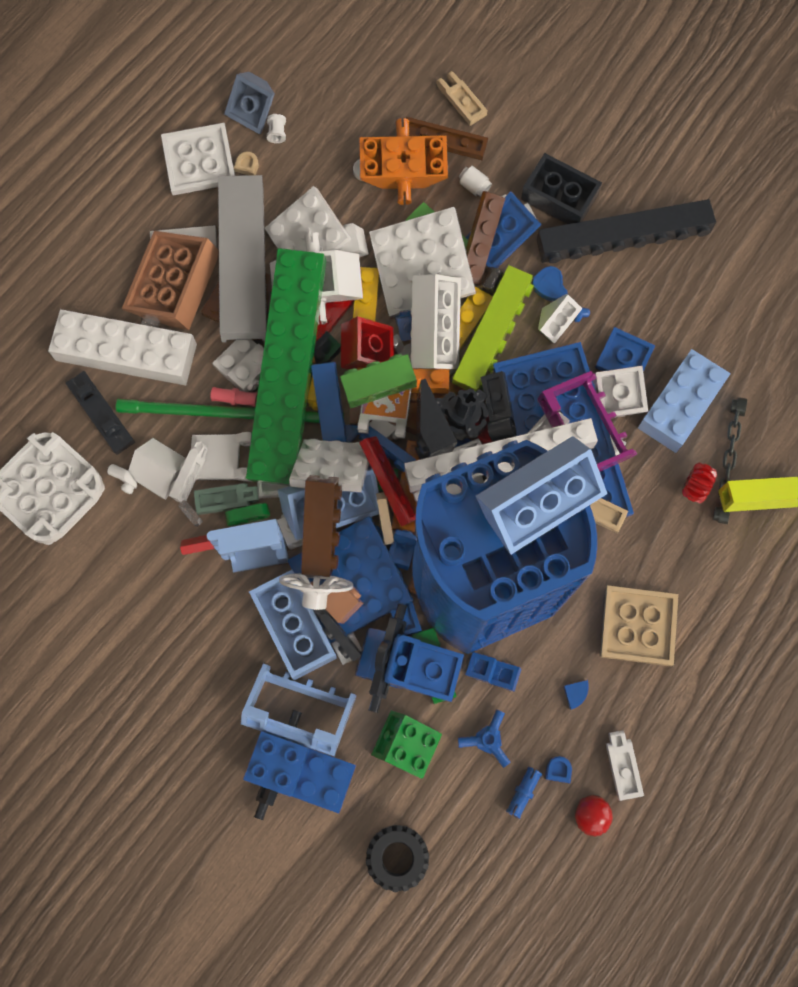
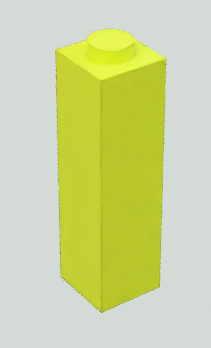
(759, 494)

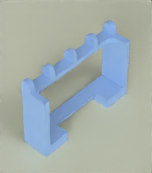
(251, 545)
(320, 740)

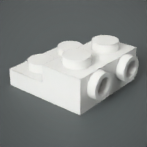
(241, 364)
(623, 390)

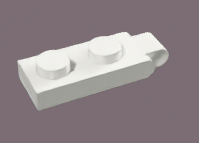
(188, 473)
(624, 766)

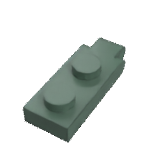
(224, 498)

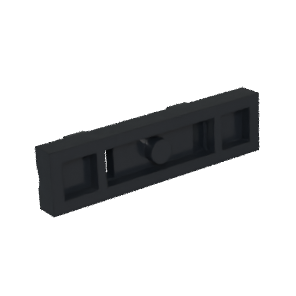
(100, 413)

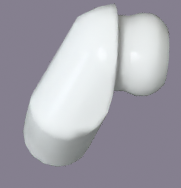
(125, 476)

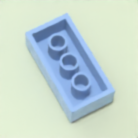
(684, 401)
(292, 627)

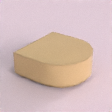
(246, 163)

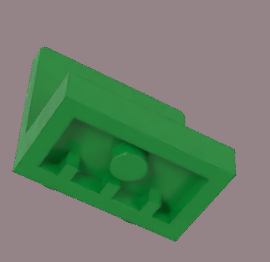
(406, 744)

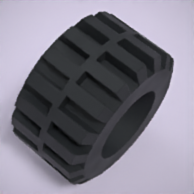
(410, 877)

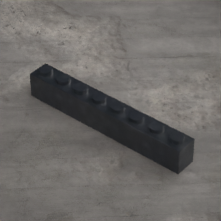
(625, 231)

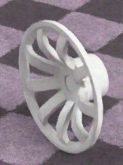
(315, 596)

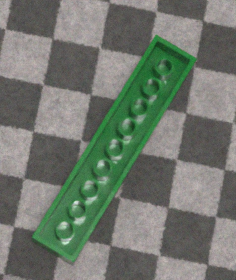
(286, 366)

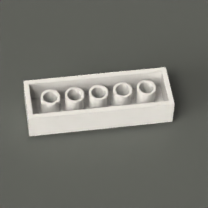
(122, 347)

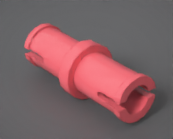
(234, 396)

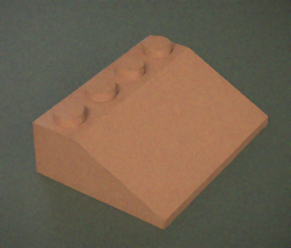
(172, 278)

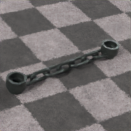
(739, 408)

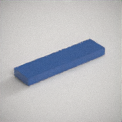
(329, 402)

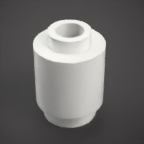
(474, 181)

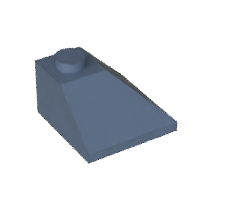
(250, 101)

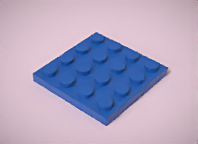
(370, 569)

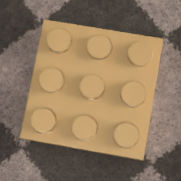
(639, 626)

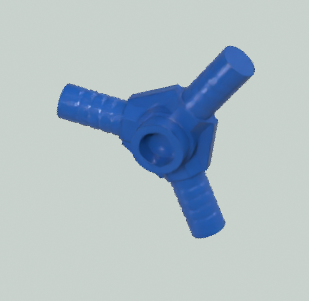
(488, 739)

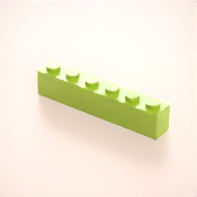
(493, 329)

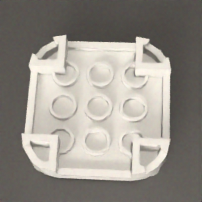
(48, 488)

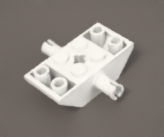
(341, 276)

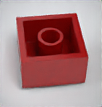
(365, 342)

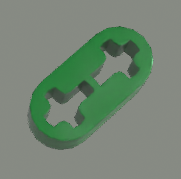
(247, 514)

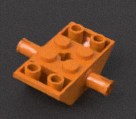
(403, 161)

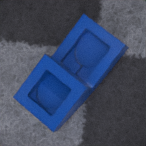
(493, 671)

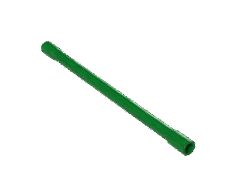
(137, 406)

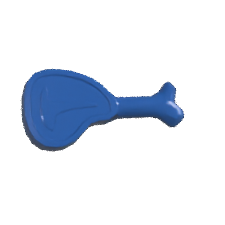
(549, 285)

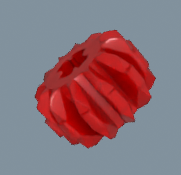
(699, 482)

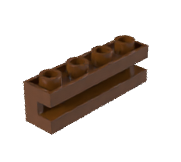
(320, 526)

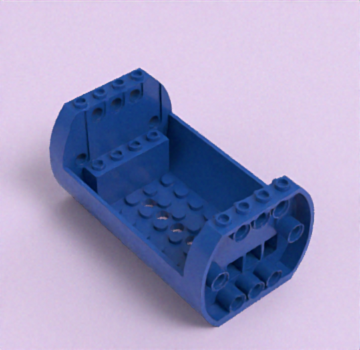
(467, 577)

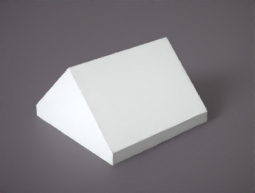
(155, 467)

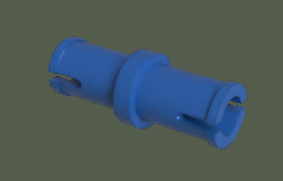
(524, 792)

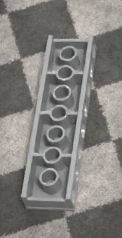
(242, 258)

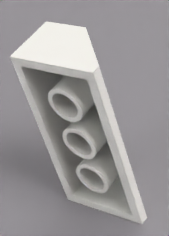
(435, 322)

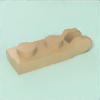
(462, 99)

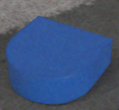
(559, 770)

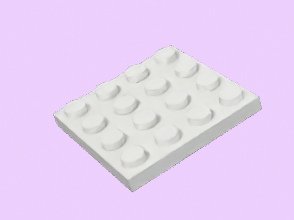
(420, 248)

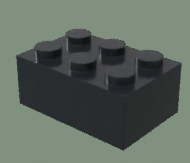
(560, 190)

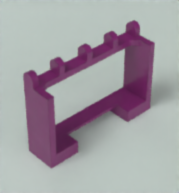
(551, 410)

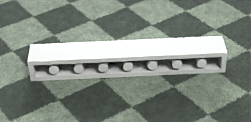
(549, 438)

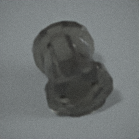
(491, 280)

